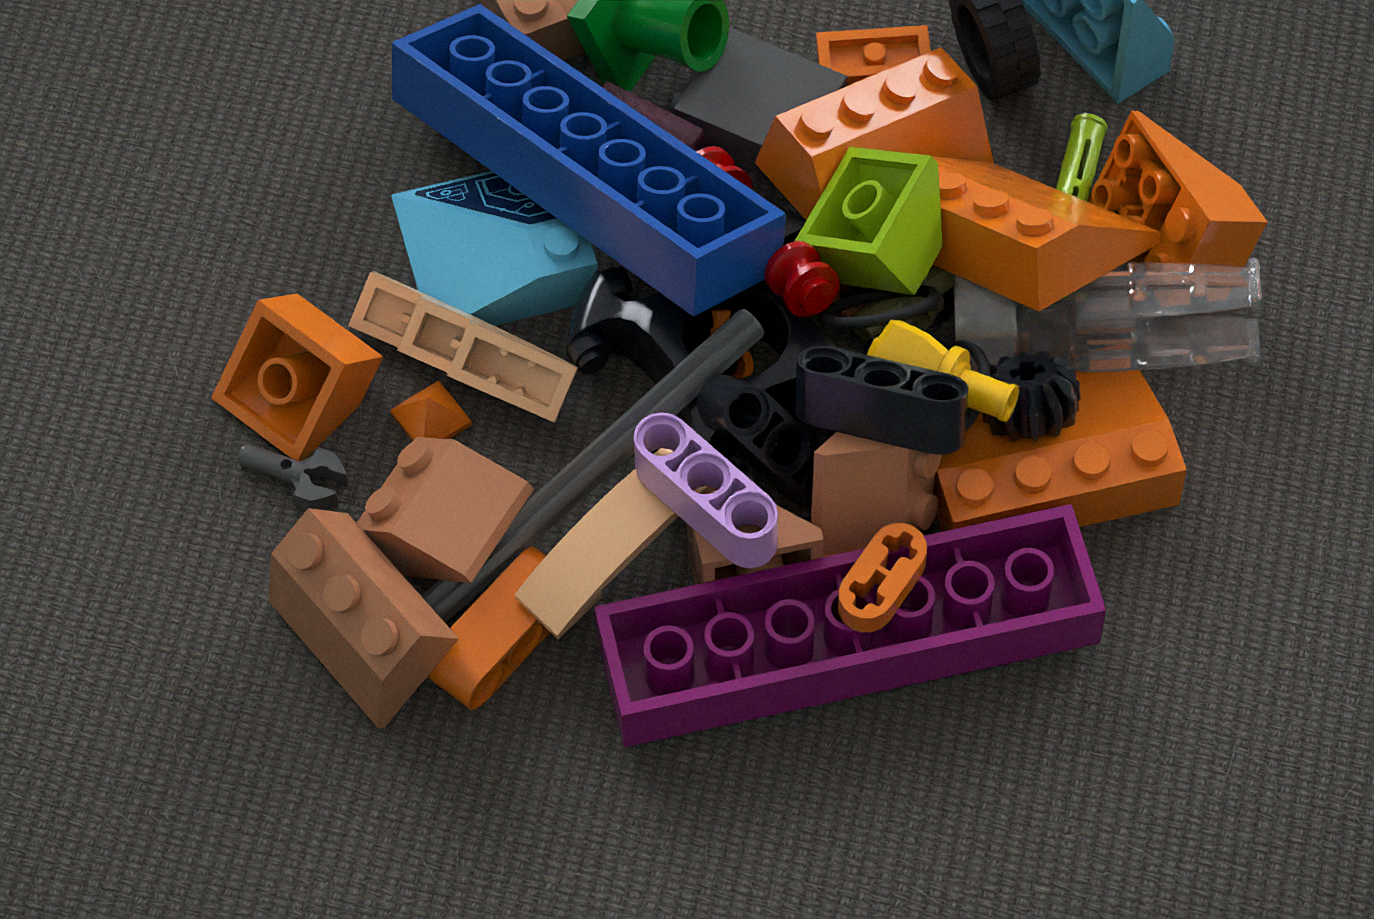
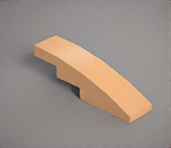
(463, 346)

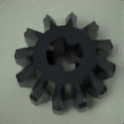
(1045, 397)

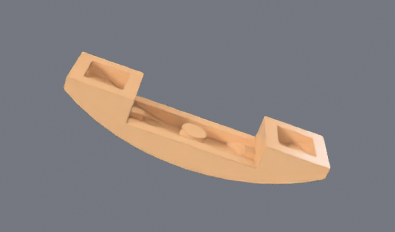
(595, 552)

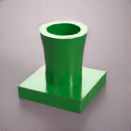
(629, 34)

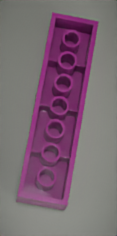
(780, 646)

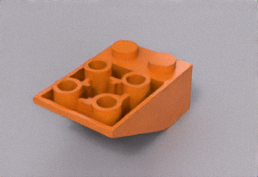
(1179, 193)

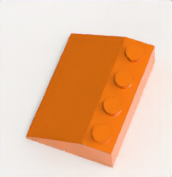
(1028, 235)
(1107, 465)

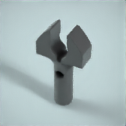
(299, 473)

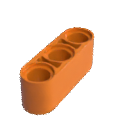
(492, 637)

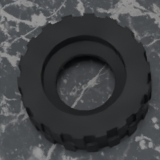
(997, 45)

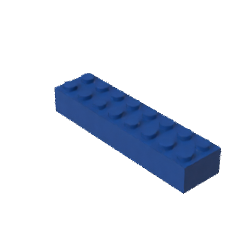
(588, 158)

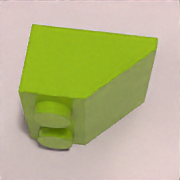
(879, 220)

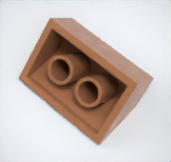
(356, 612)

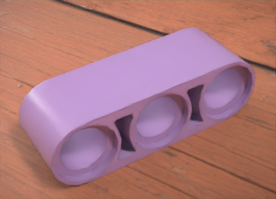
(714, 514)

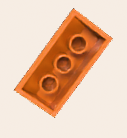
(910, 108)

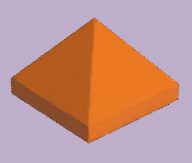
(431, 414)

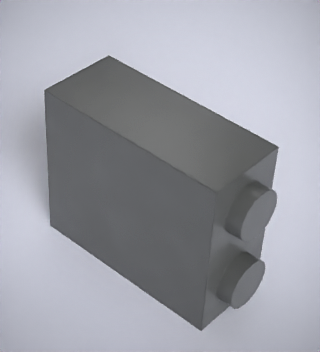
(746, 92)

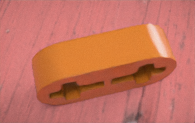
(872, 570)

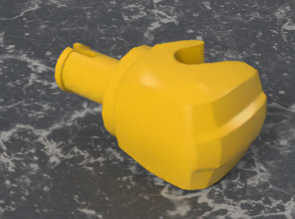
(917, 348)

